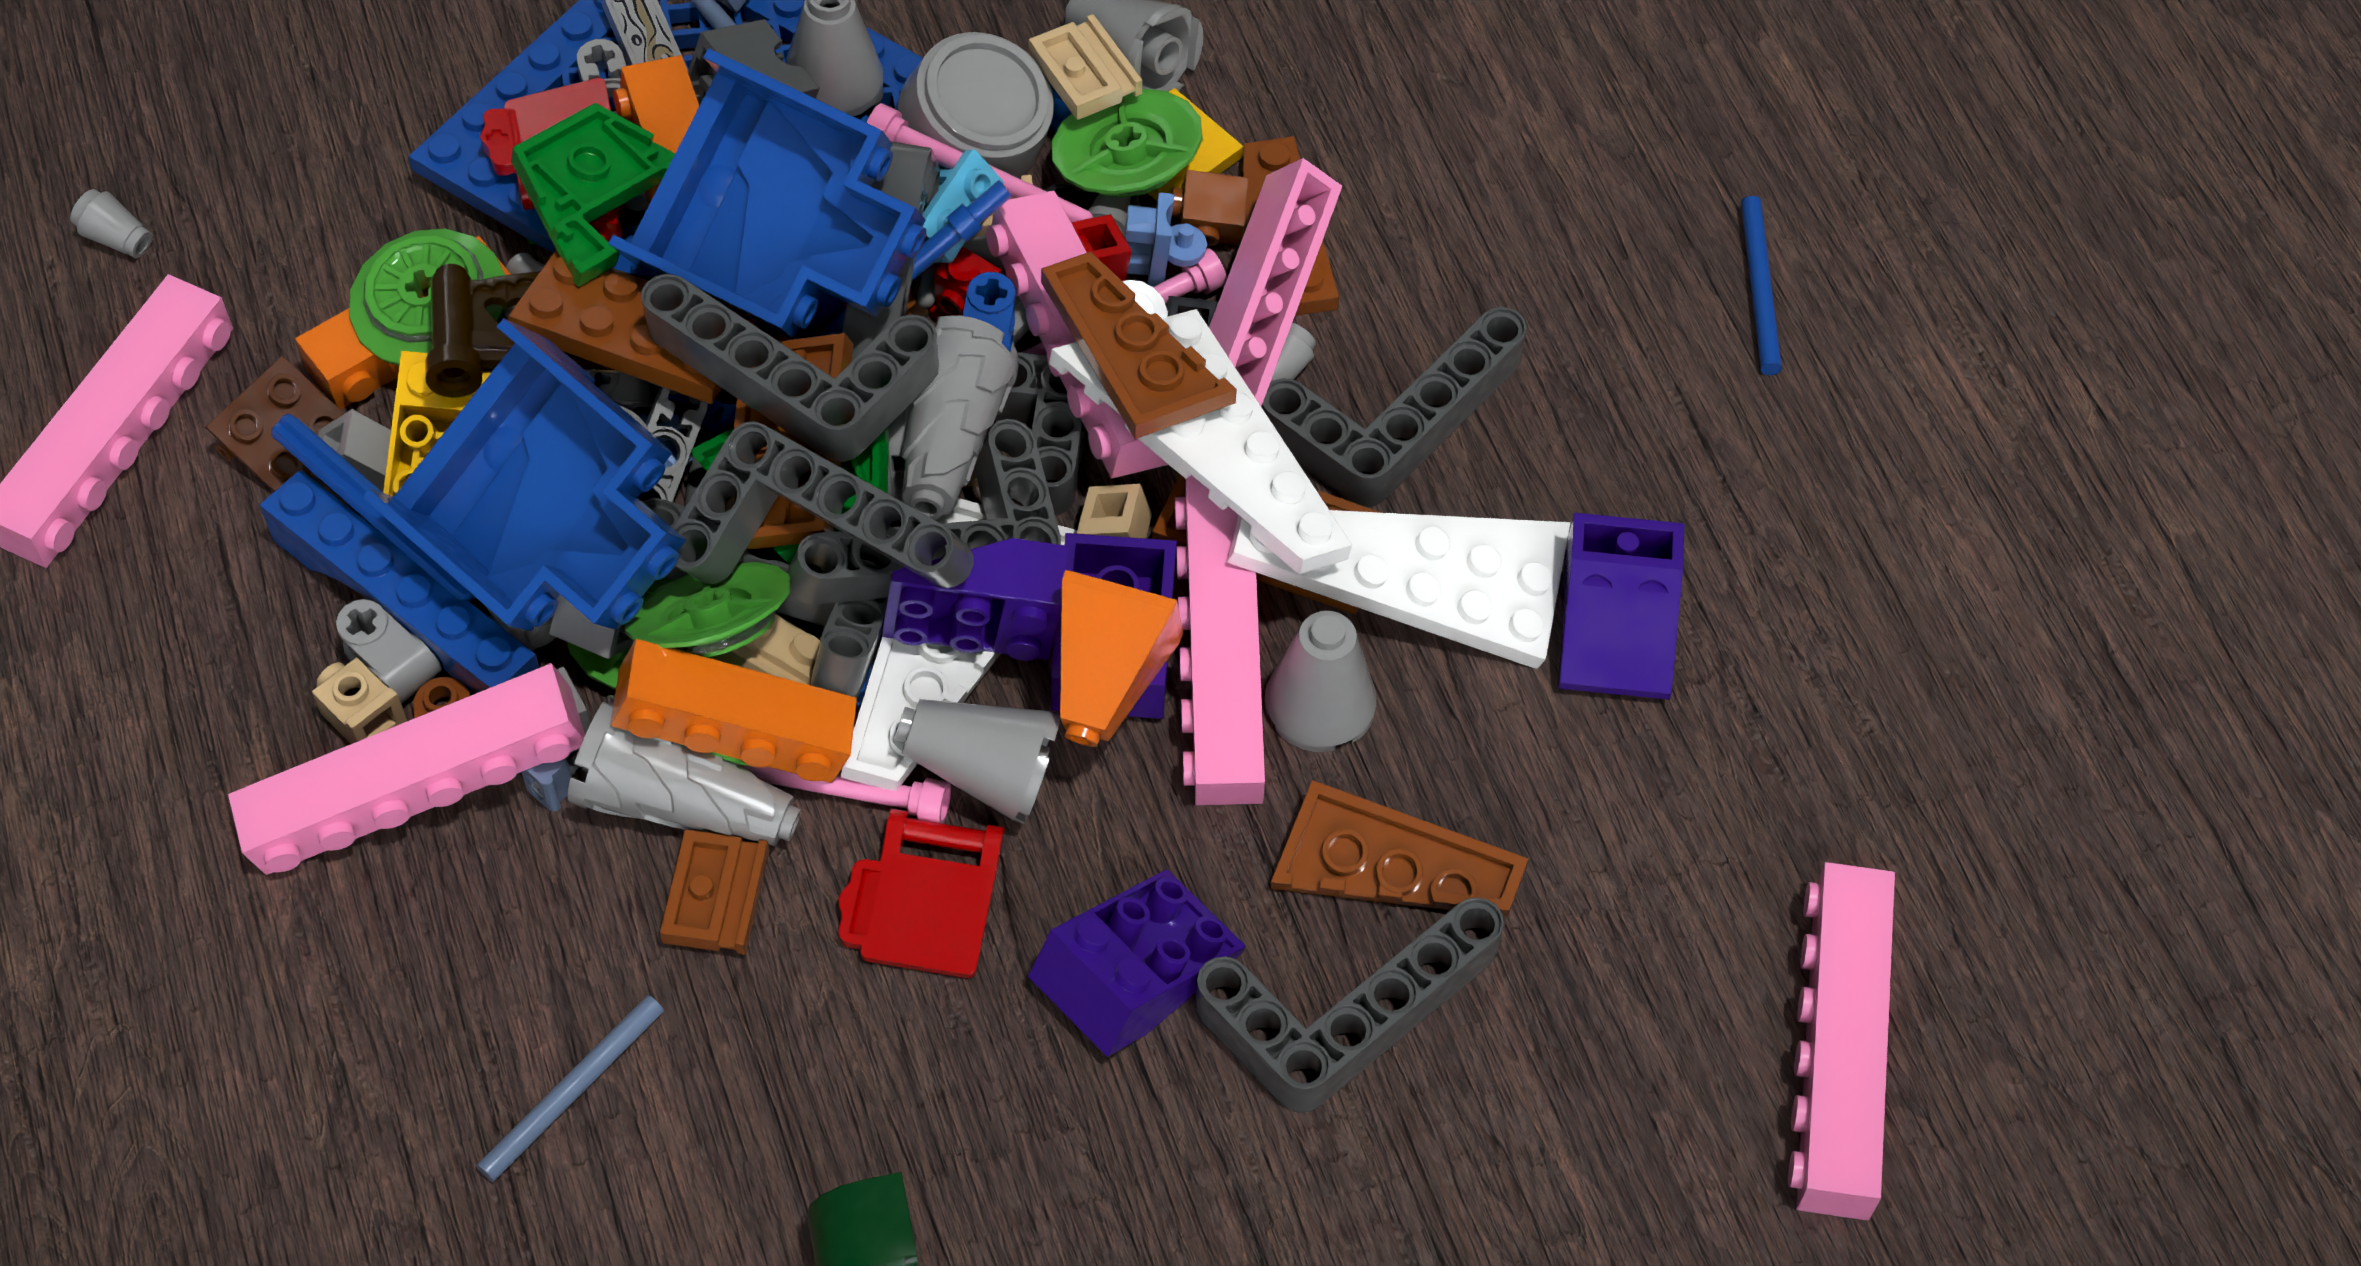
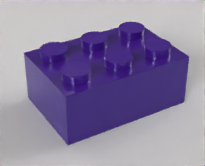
(1128, 562)

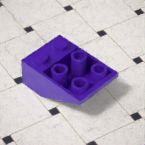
(1621, 605)
(1002, 607)
(1131, 960)

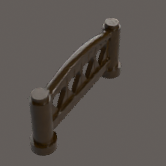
(468, 336)

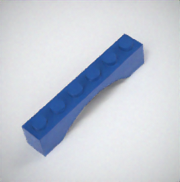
(349, 549)

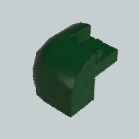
(863, 1224)

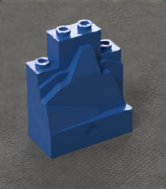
(777, 205)
(540, 494)

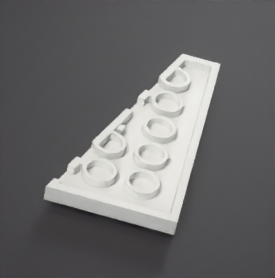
(1235, 457)
(1448, 575)
(903, 677)

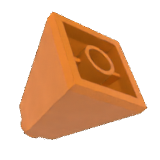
(1109, 652)

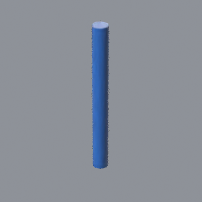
(1761, 286)

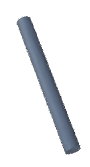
(569, 1088)

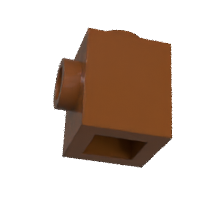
(1212, 205)

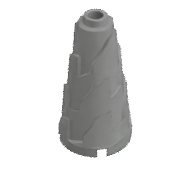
(955, 412)
(676, 786)

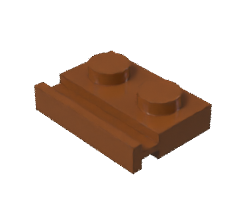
(714, 892)

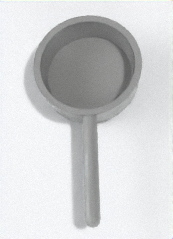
(980, 97)

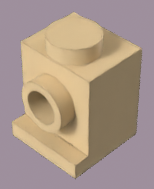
(1115, 511)
(356, 701)

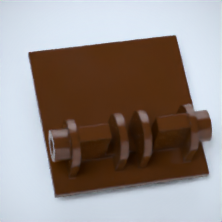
(248, 421)

